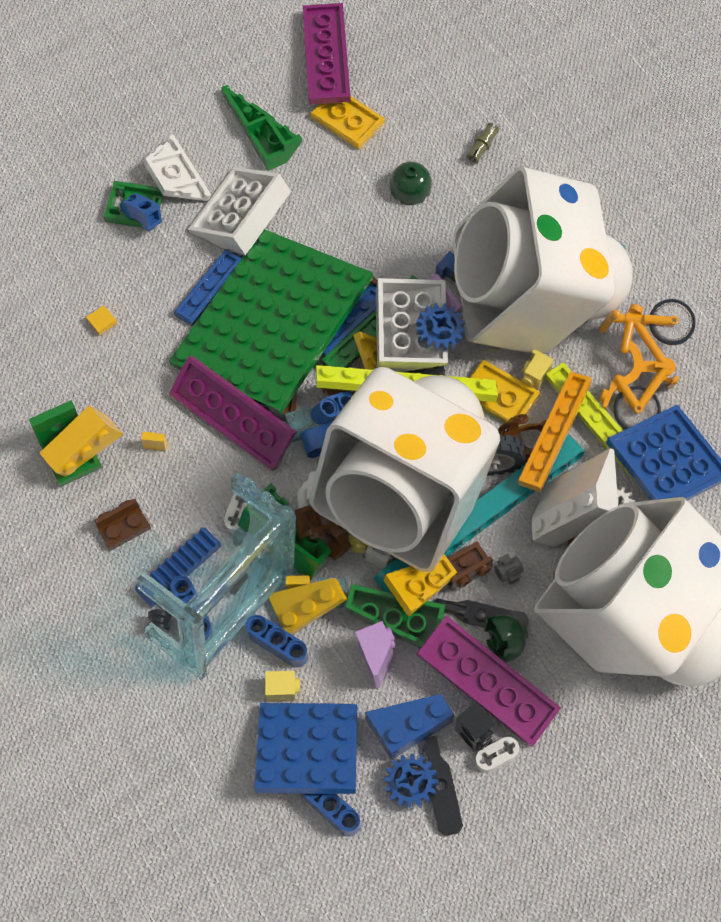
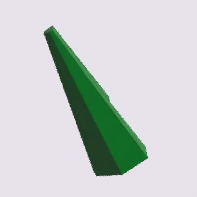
(269, 138)

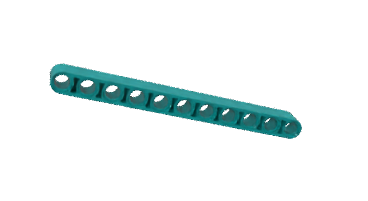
(495, 505)

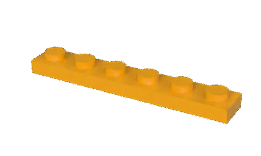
(555, 431)

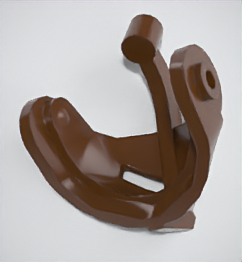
(515, 430)

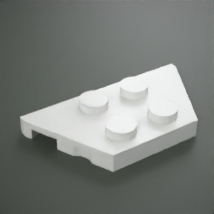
(175, 172)

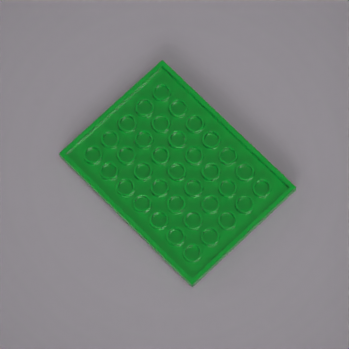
(274, 318)

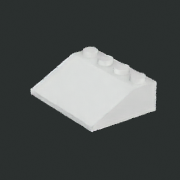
(240, 209)
(396, 316)
(575, 500)

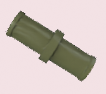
(482, 142)

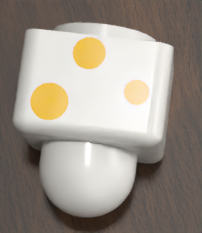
(405, 464)

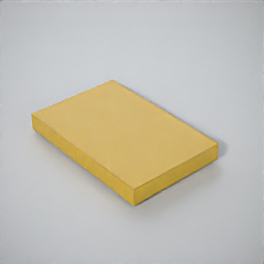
(349, 121)
(513, 395)

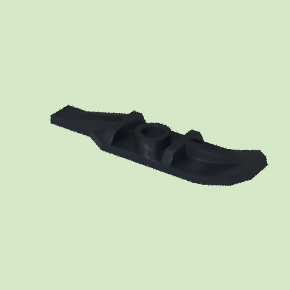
(467, 611)
(445, 801)

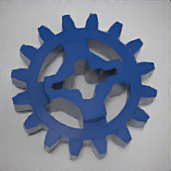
(433, 320)
(420, 778)

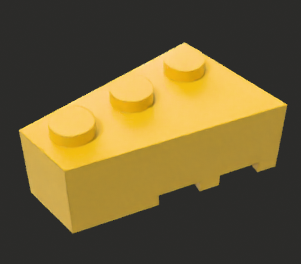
(80, 441)

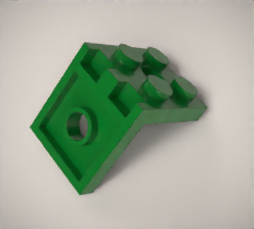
(51, 424)

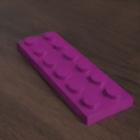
(326, 53)
(232, 413)
(488, 681)

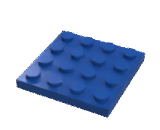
(667, 456)
(306, 748)

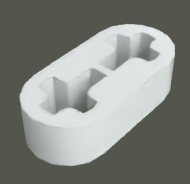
(231, 513)
(494, 749)

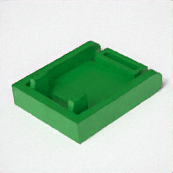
(125, 190)

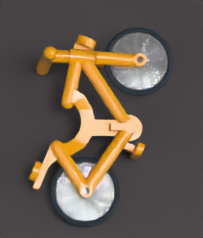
(671, 324)

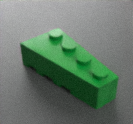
(309, 554)
(379, 606)

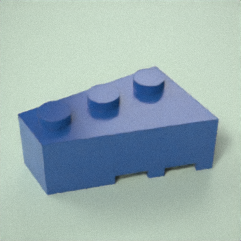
(408, 723)

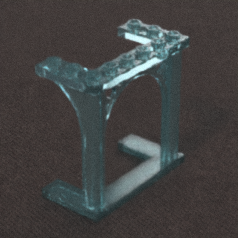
(264, 550)

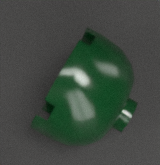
(410, 183)
(506, 636)

